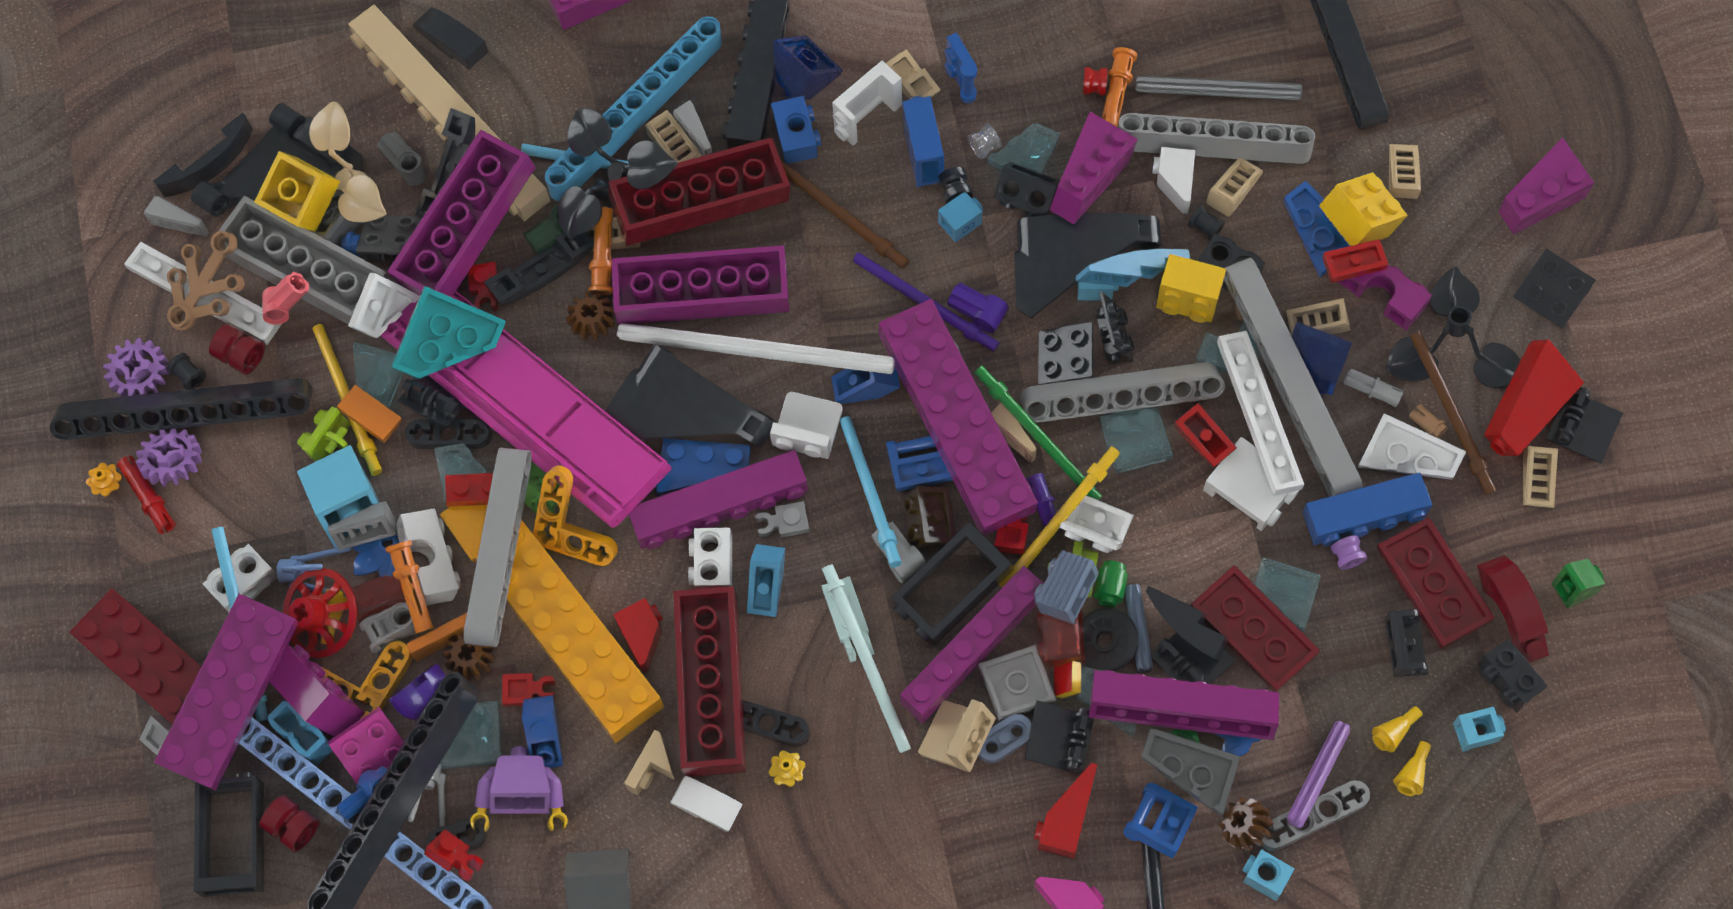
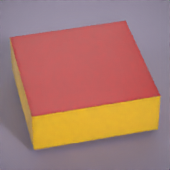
(1067, 679)

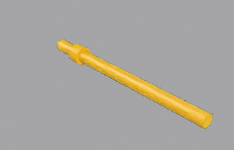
(365, 444)
(1096, 473)

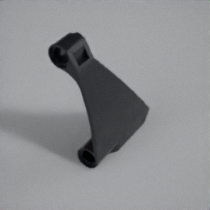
(287, 135)
(1056, 251)
(675, 401)

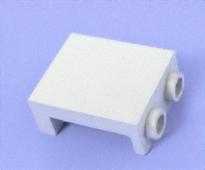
(876, 86)
(1245, 485)

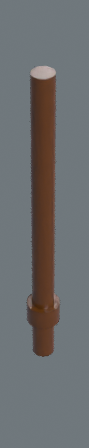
(882, 245)
(1477, 464)

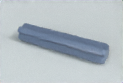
(1136, 612)

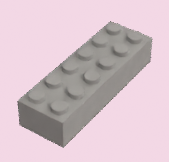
(277, 248)

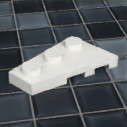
(1409, 451)

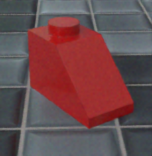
(1204, 435)
(640, 630)

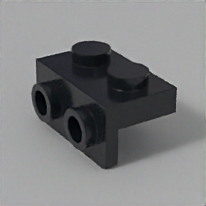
(1511, 675)

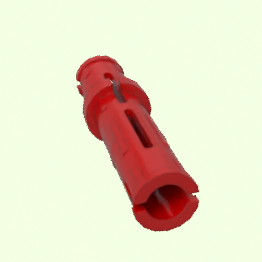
(151, 503)

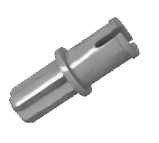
(1373, 387)

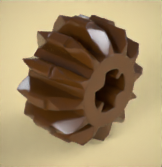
(585, 324)
(457, 658)
(1246, 824)

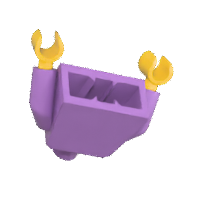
(519, 787)

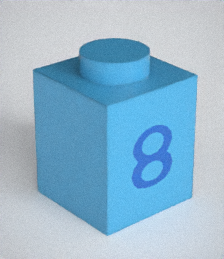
(960, 216)

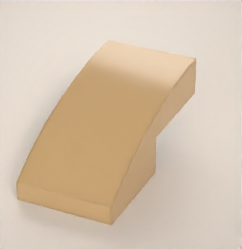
(914, 79)

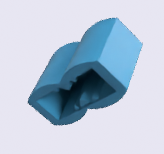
(303, 736)

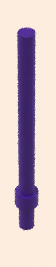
(970, 330)

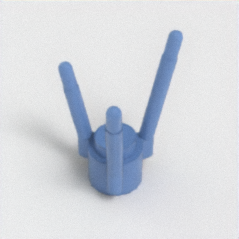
(291, 568)

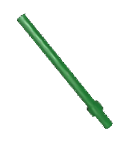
(998, 391)

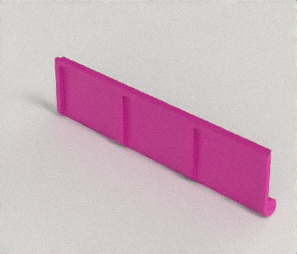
(553, 420)

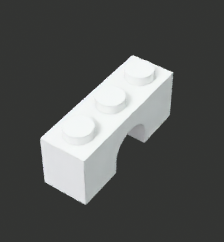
(426, 533)

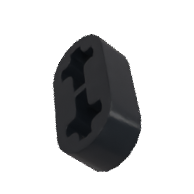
(460, 829)

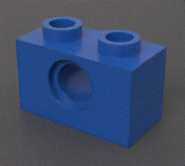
(789, 115)

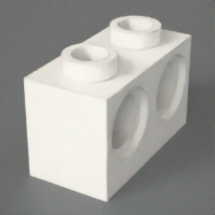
(717, 560)
(248, 584)

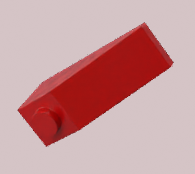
(1064, 821)

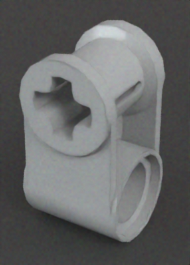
(387, 626)

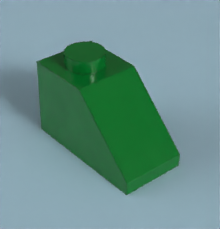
(1578, 582)

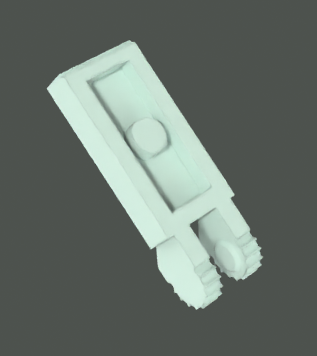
(838, 621)

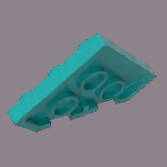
(444, 334)

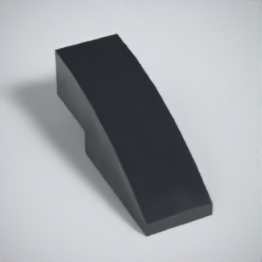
(451, 37)
(1188, 623)

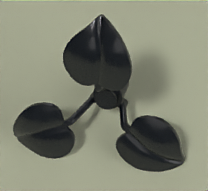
(647, 167)
(1456, 299)

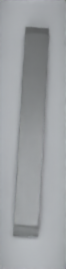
(1291, 378)

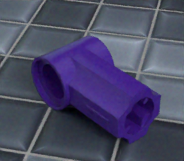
(984, 310)

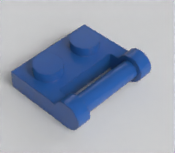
(961, 67)
(916, 470)
(1170, 824)

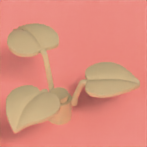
(361, 196)

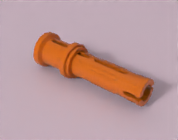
(1119, 78)
(601, 264)
(406, 572)

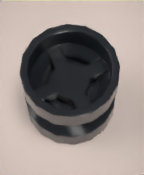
(955, 183)

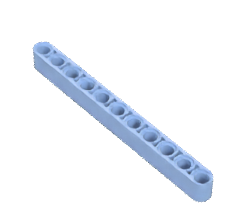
(327, 788)

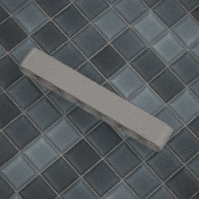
(1221, 137)
(1135, 397)
(497, 547)

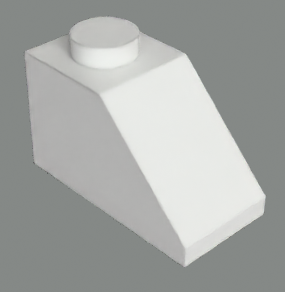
(1175, 175)

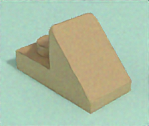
(652, 757)

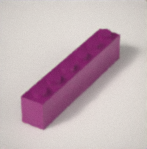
(718, 500)
(971, 646)
(1184, 705)

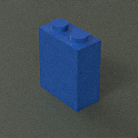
(923, 140)

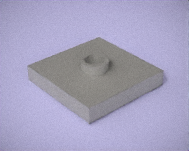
(1016, 682)

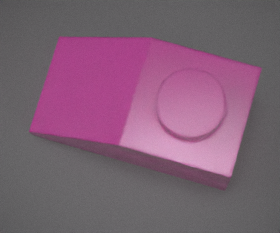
(1069, 894)

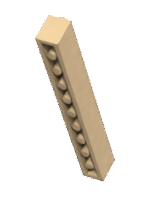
(427, 89)

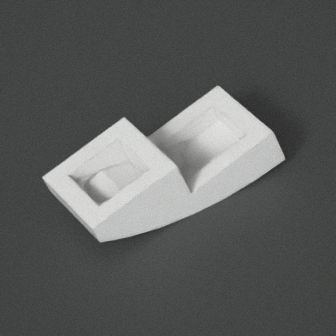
(706, 803)

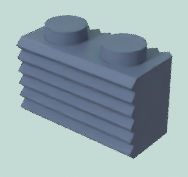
(1066, 586)

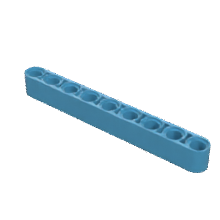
(644, 98)

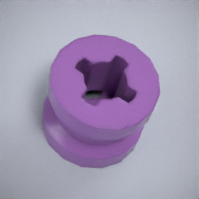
(1348, 552)

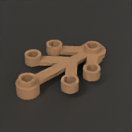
(200, 283)

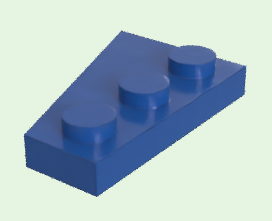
(1313, 225)
(699, 461)

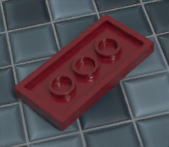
(1435, 583)
(1255, 629)

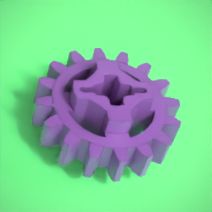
(135, 368)
(169, 457)

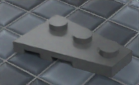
(1192, 767)

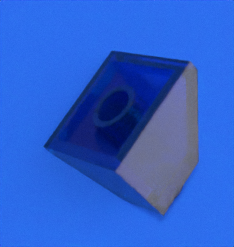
(803, 66)
(1322, 355)

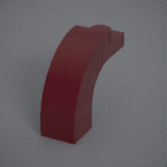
(1517, 602)

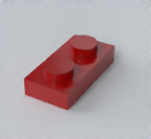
(1355, 260)
(468, 489)

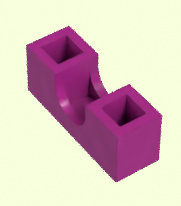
(1406, 297)

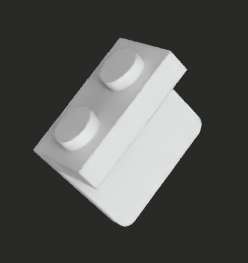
(807, 425)
(1098, 523)

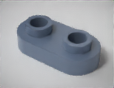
(1002, 738)

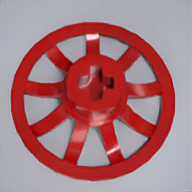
(314, 612)

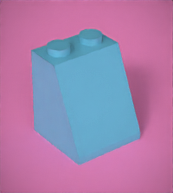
(337, 488)

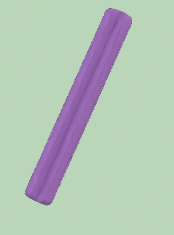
(1318, 774)

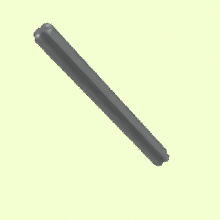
(1218, 87)

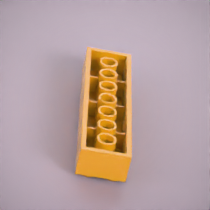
(577, 641)

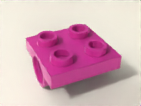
(367, 744)

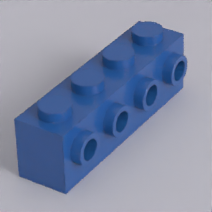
(1367, 509)

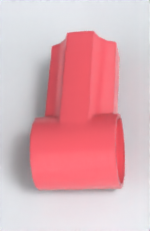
(281, 298)

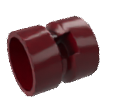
(233, 348)
(293, 826)

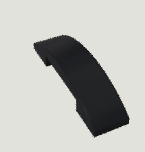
(460, 133)
(211, 164)
(540, 270)

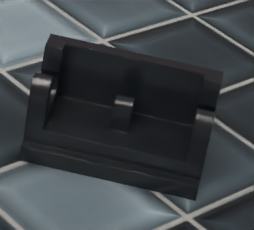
(1406, 643)

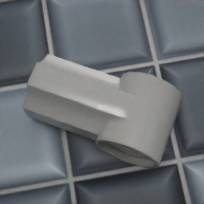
(910, 557)

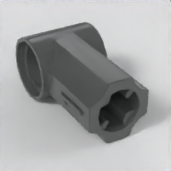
(402, 158)

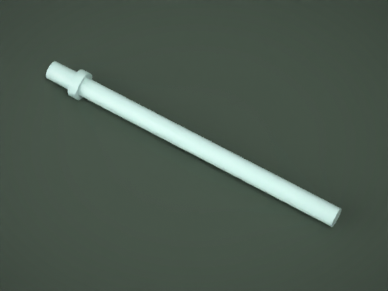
(836, 587)

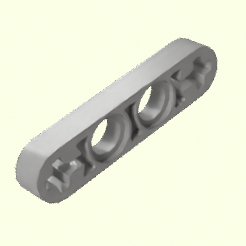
(1316, 819)

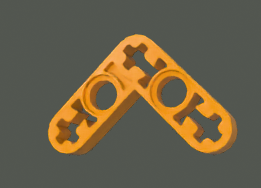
(561, 530)
(367, 691)

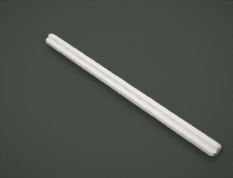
(756, 348)

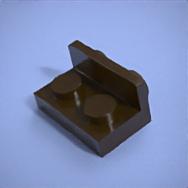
(929, 517)

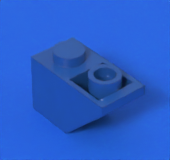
(543, 730)

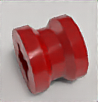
(1095, 81)

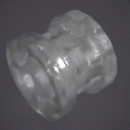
(984, 141)

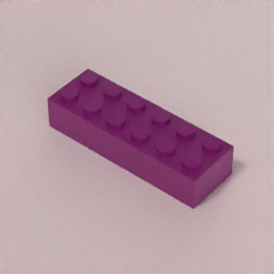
(462, 216)
(700, 285)
(226, 692)

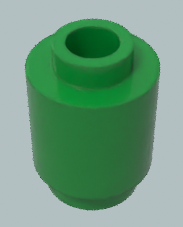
(1111, 583)

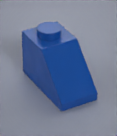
(863, 385)

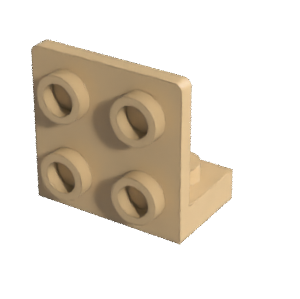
(957, 734)

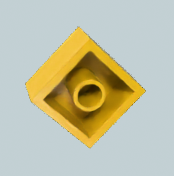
(297, 191)
(1363, 209)
(1190, 288)

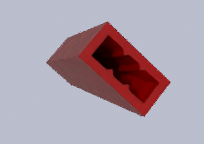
(1532, 398)

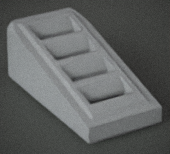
(692, 126)
(169, 216)
(379, 518)

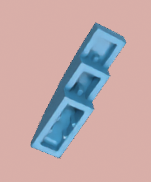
(1128, 267)

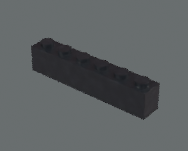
(757, 73)

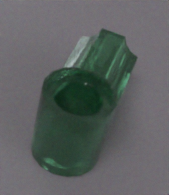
(545, 232)

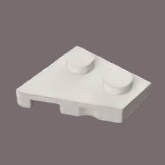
(380, 305)

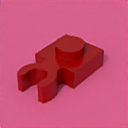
(477, 276)
(1012, 537)
(522, 686)
(452, 852)

